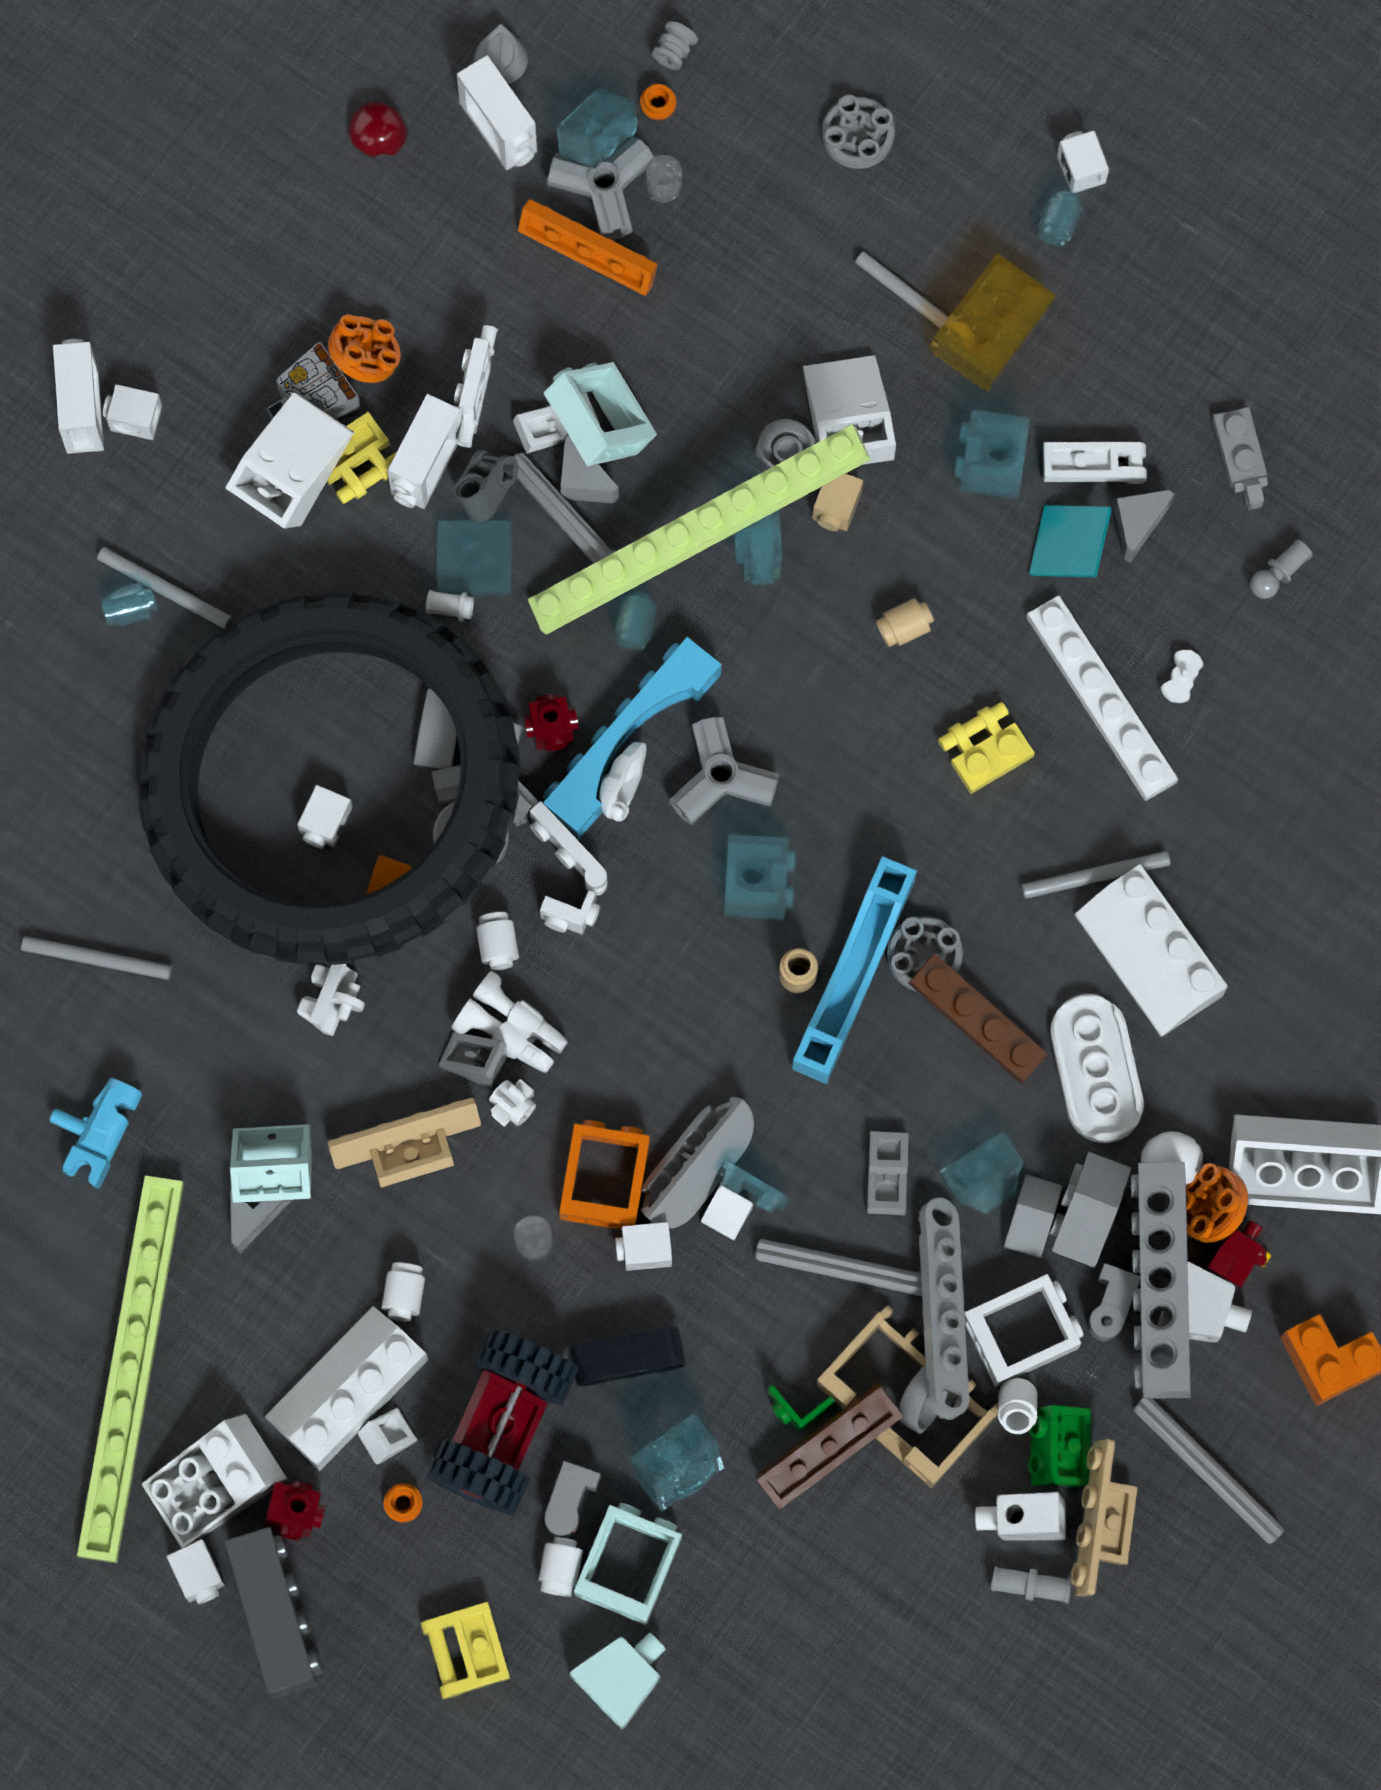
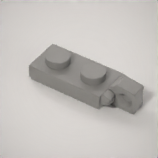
(1241, 455)

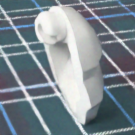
(622, 781)

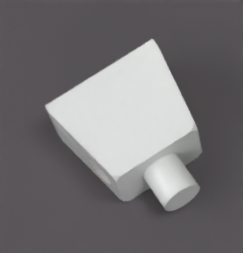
(1210, 1307)
(1041, 1520)

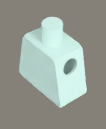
(620, 1677)

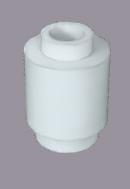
(497, 940)
(403, 1291)
(1017, 1405)
(560, 1567)

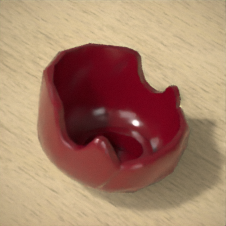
(377, 129)

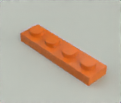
(587, 247)

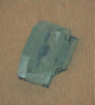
(985, 1175)

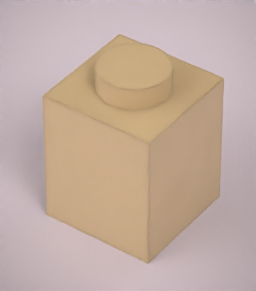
(838, 502)

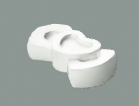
(1186, 670)

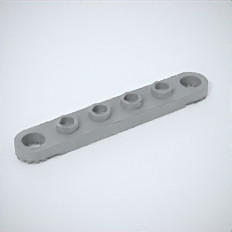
(943, 1308)

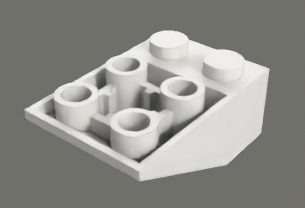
(851, 394)
(290, 462)
(213, 1480)

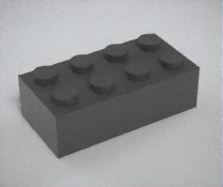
(271, 1612)

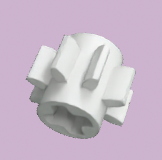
(512, 1102)

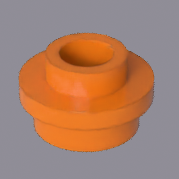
(658, 92)
(394, 1494)

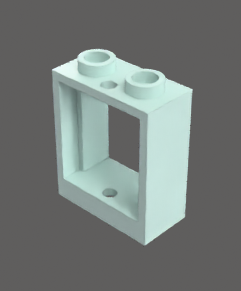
(630, 424)
(286, 1155)
(613, 1601)

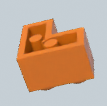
(1324, 1366)

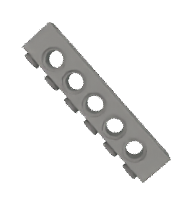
(1167, 1181)

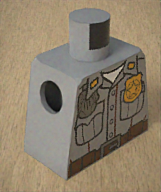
(319, 382)

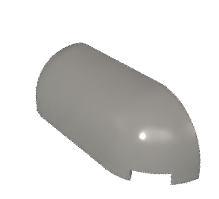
(691, 1166)

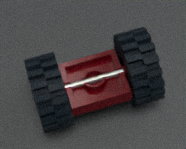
(501, 1421)

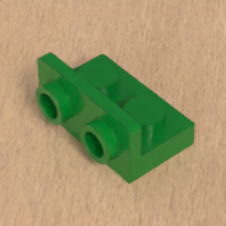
(1060, 1446)

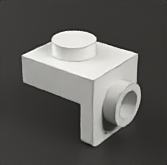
(563, 916)

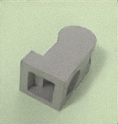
(1111, 1314)
(562, 1510)

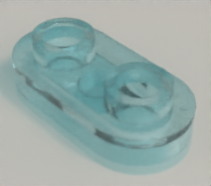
(766, 1196)

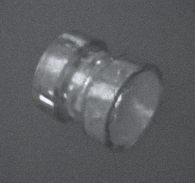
(663, 170)
(535, 1231)

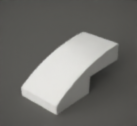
(542, 427)

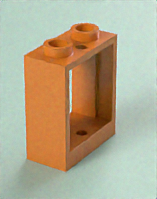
(600, 1214)

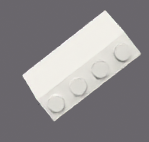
(1151, 951)
(1308, 1163)
(347, 1387)

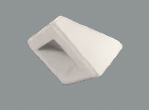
(727, 1212)
(386, 1435)

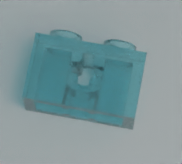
(597, 128)

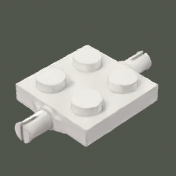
(471, 394)

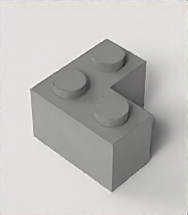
(1092, 1205)

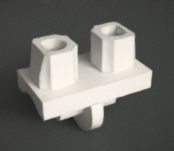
(335, 999)

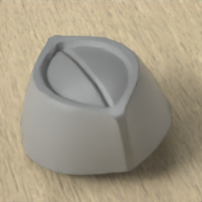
(505, 52)
(782, 440)
(915, 1404)

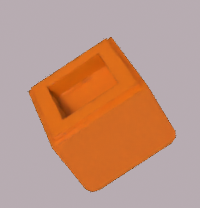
(385, 872)

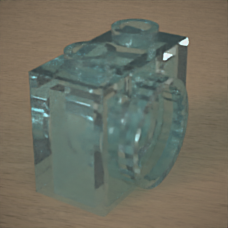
(977, 468)
(760, 550)
(771, 859)
(677, 1462)

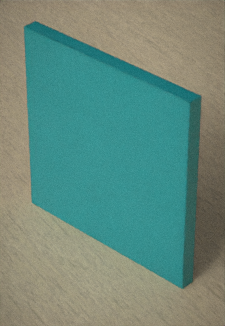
(1070, 541)

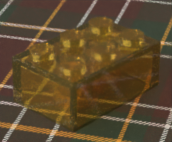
(992, 322)

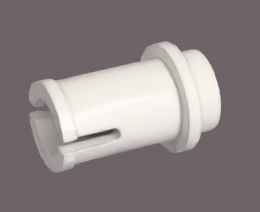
(450, 605)

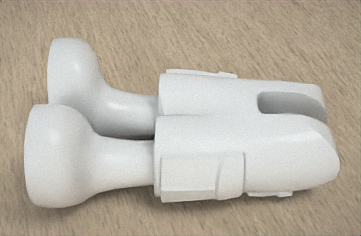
(519, 1031)

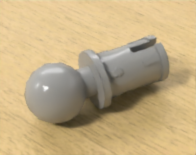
(1266, 582)

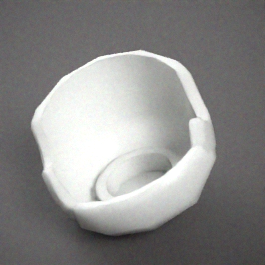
(1174, 1147)

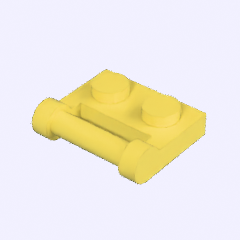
(478, 1647)

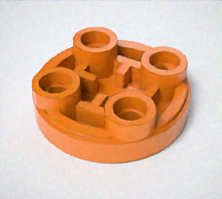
(364, 348)
(1215, 1203)

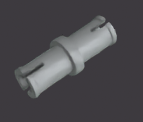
(1031, 1584)

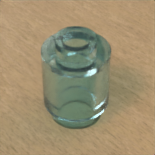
(1060, 218)
(128, 605)
(635, 621)

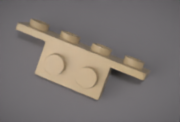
(407, 1145)
(1106, 1520)

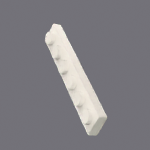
(1102, 698)

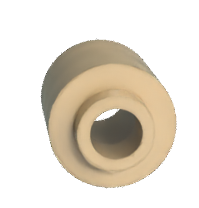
(905, 622)
(798, 959)

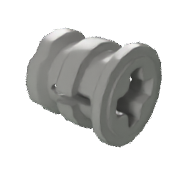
(674, 45)

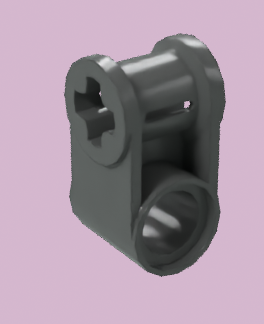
(483, 484)

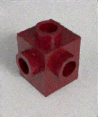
(554, 734)
(286, 1521)

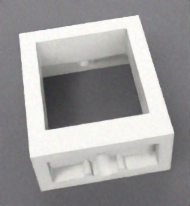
(497, 113)
(78, 396)
(424, 452)
(988, 1348)

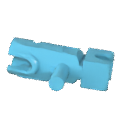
(100, 1131)

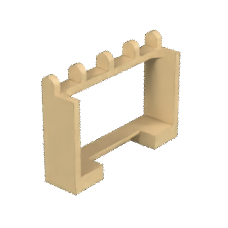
(909, 1456)

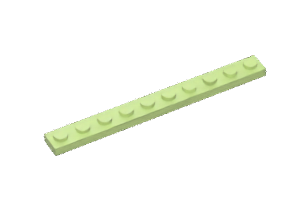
(699, 529)
(130, 1369)

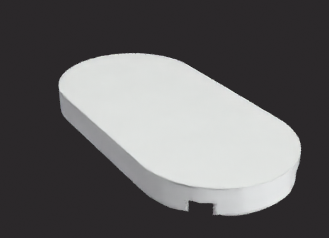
(1096, 1068)

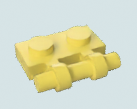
(364, 445)
(991, 757)

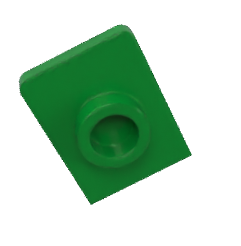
(787, 1414)

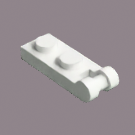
(1094, 462)
(569, 850)

